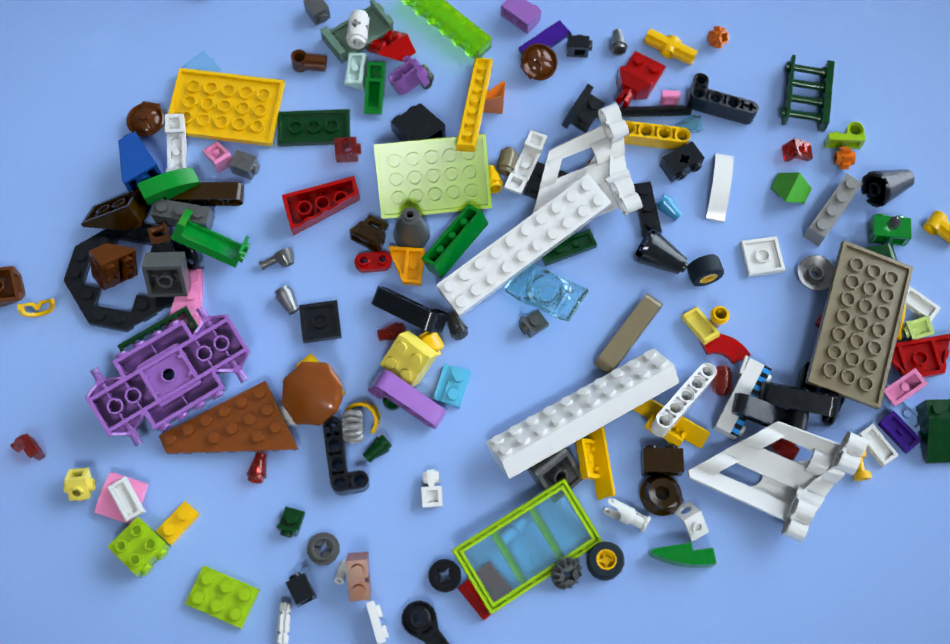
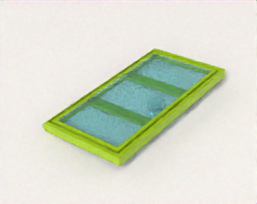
(526, 545)

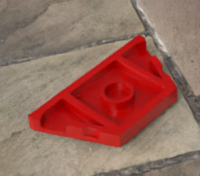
(924, 354)

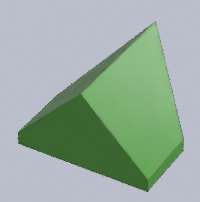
(791, 187)

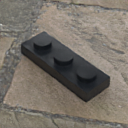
(648, 214)

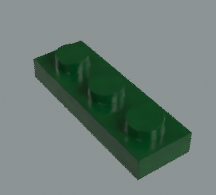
(570, 247)

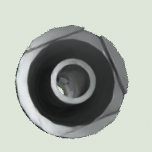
(411, 229)

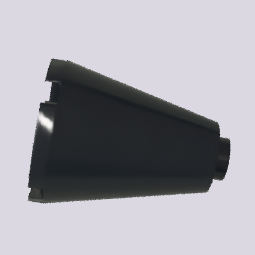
(886, 185)
(660, 254)

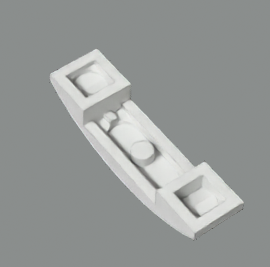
(176, 142)
(525, 165)
(720, 187)

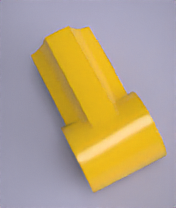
(938, 225)

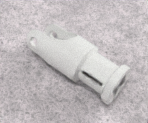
(627, 514)

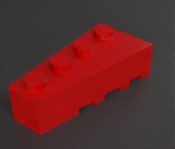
(319, 202)

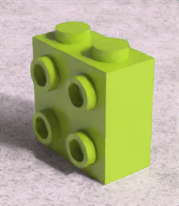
(139, 547)

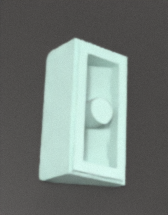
(356, 70)

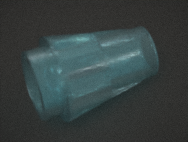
(692, 123)

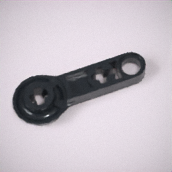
(428, 630)

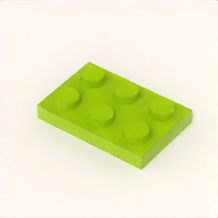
(222, 597)

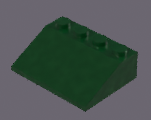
(935, 429)

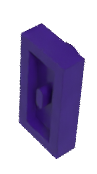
(899, 432)

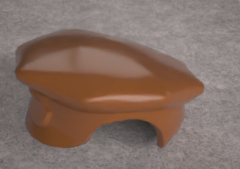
(312, 393)

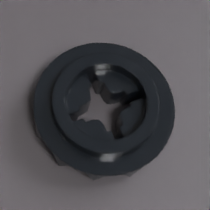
(442, 566)

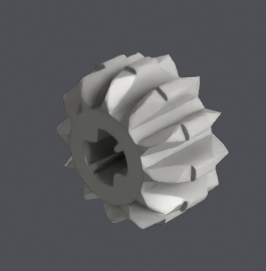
(353, 426)

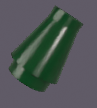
(377, 448)

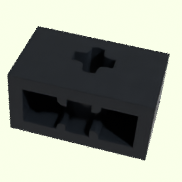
(681, 162)

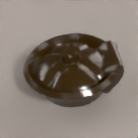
(661, 495)

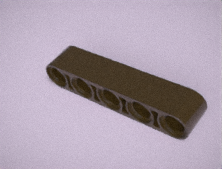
(212, 194)

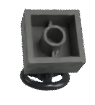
(168, 273)

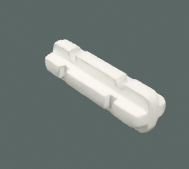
(283, 623)

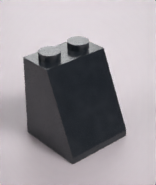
(417, 124)

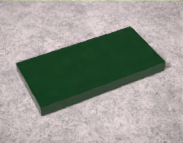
(312, 127)

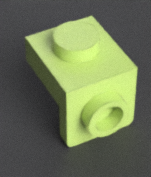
(918, 328)

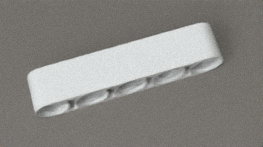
(701, 380)

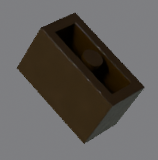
(662, 460)

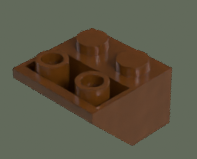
(112, 264)

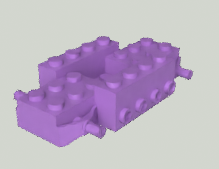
(143, 391)

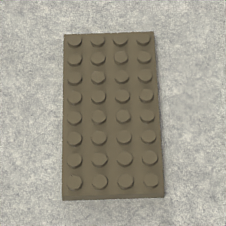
(859, 325)

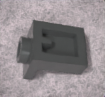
(533, 323)

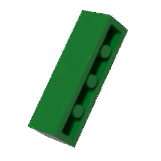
(455, 241)

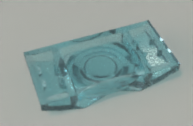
(547, 292)

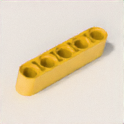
(654, 132)

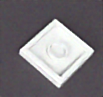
(762, 256)

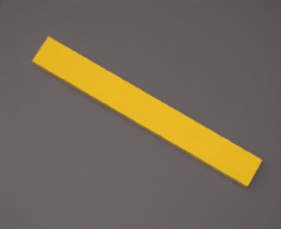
(474, 105)

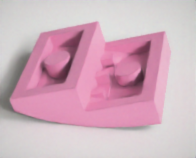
(106, 505)

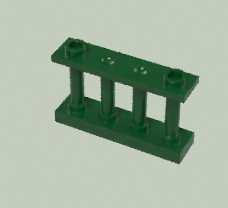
(824, 87)

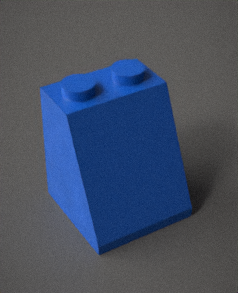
(135, 161)

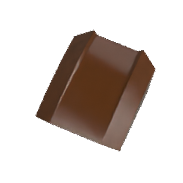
(11, 286)

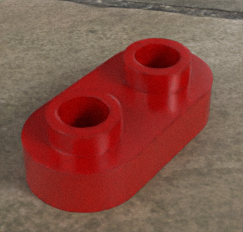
(373, 263)

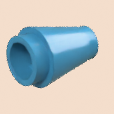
(669, 207)

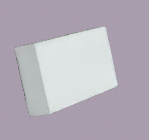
(920, 304)
(878, 445)
(126, 499)

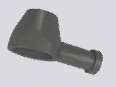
(284, 257)

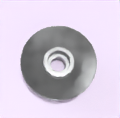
(818, 265)

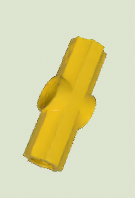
(670, 46)

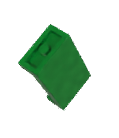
(208, 241)

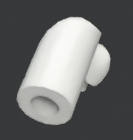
(341, 573)

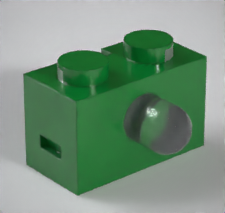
(889, 229)

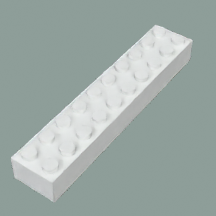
(523, 245)
(582, 412)

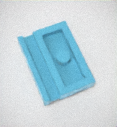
(452, 386)

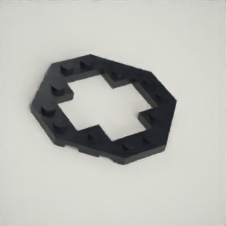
(88, 296)

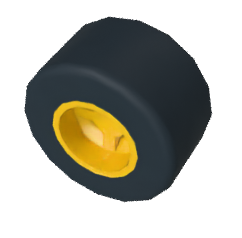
(705, 270)
(610, 556)

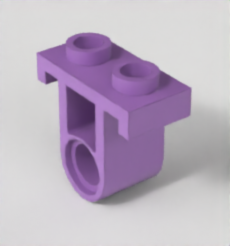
(408, 76)

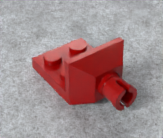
(638, 78)

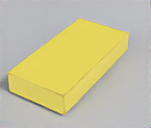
(700, 325)

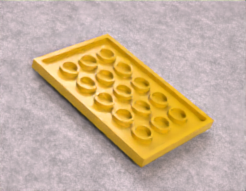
(228, 106)

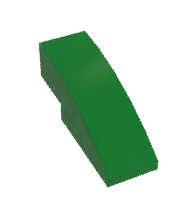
(375, 88)
(168, 184)
(684, 556)

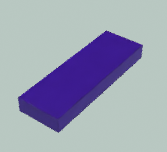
(549, 37)

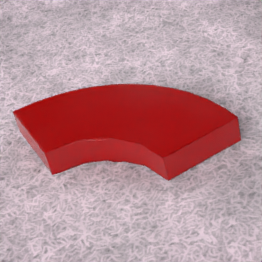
(727, 347)

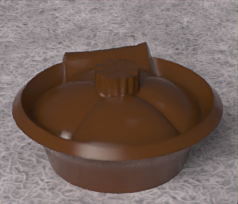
(538, 61)
(145, 118)

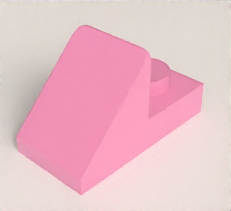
(218, 156)
(905, 387)

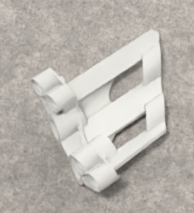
(606, 167)
(787, 487)

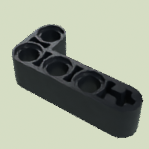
(719, 103)
(409, 310)
(800, 399)
(767, 413)
(340, 455)

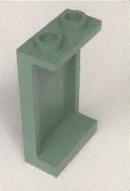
(336, 37)

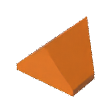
(495, 99)

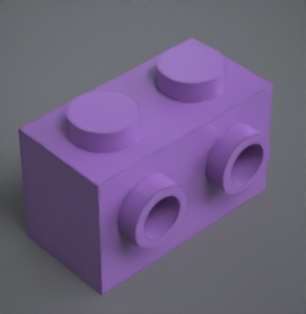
(521, 14)

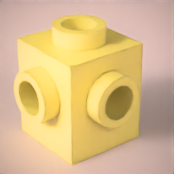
(79, 484)

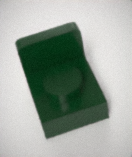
(291, 522)

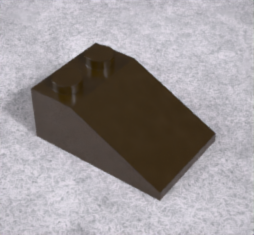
(119, 212)

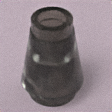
(456, 326)

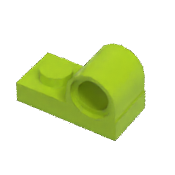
(847, 139)

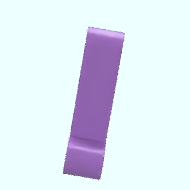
(406, 397)

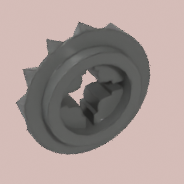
(318, 541)
(567, 564)

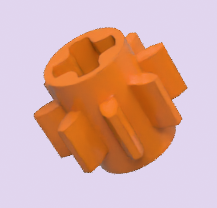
(717, 37)
(844, 158)

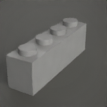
(832, 209)

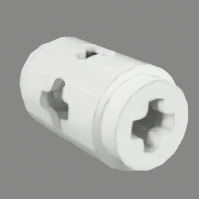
(357, 29)

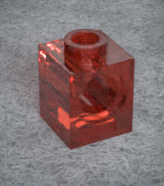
(344, 143)

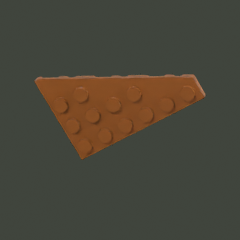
(240, 424)

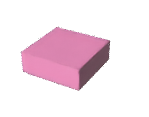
(669, 97)

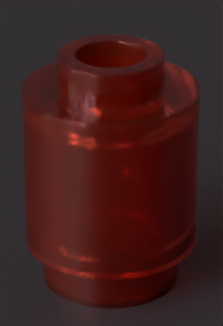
(722, 381)

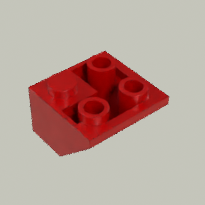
(392, 45)

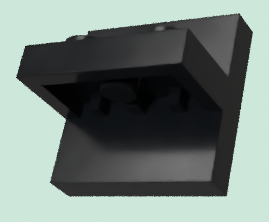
(584, 110)

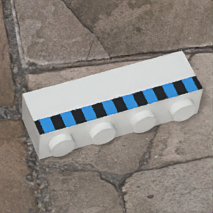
(750, 384)

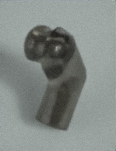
(430, 77)

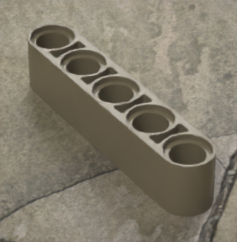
(628, 334)

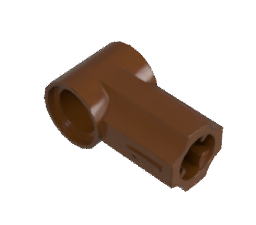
(309, 61)

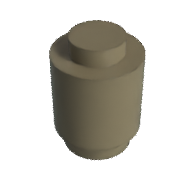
(507, 161)

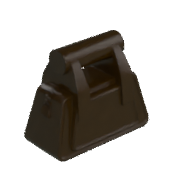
(368, 235)

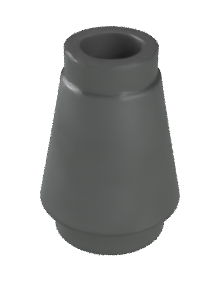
(618, 44)
(287, 299)

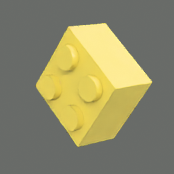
(409, 358)

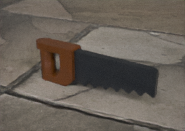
(163, 242)

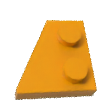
(408, 264)

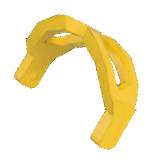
(22, 312)
(374, 410)

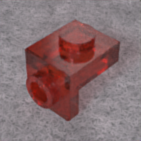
(797, 149)

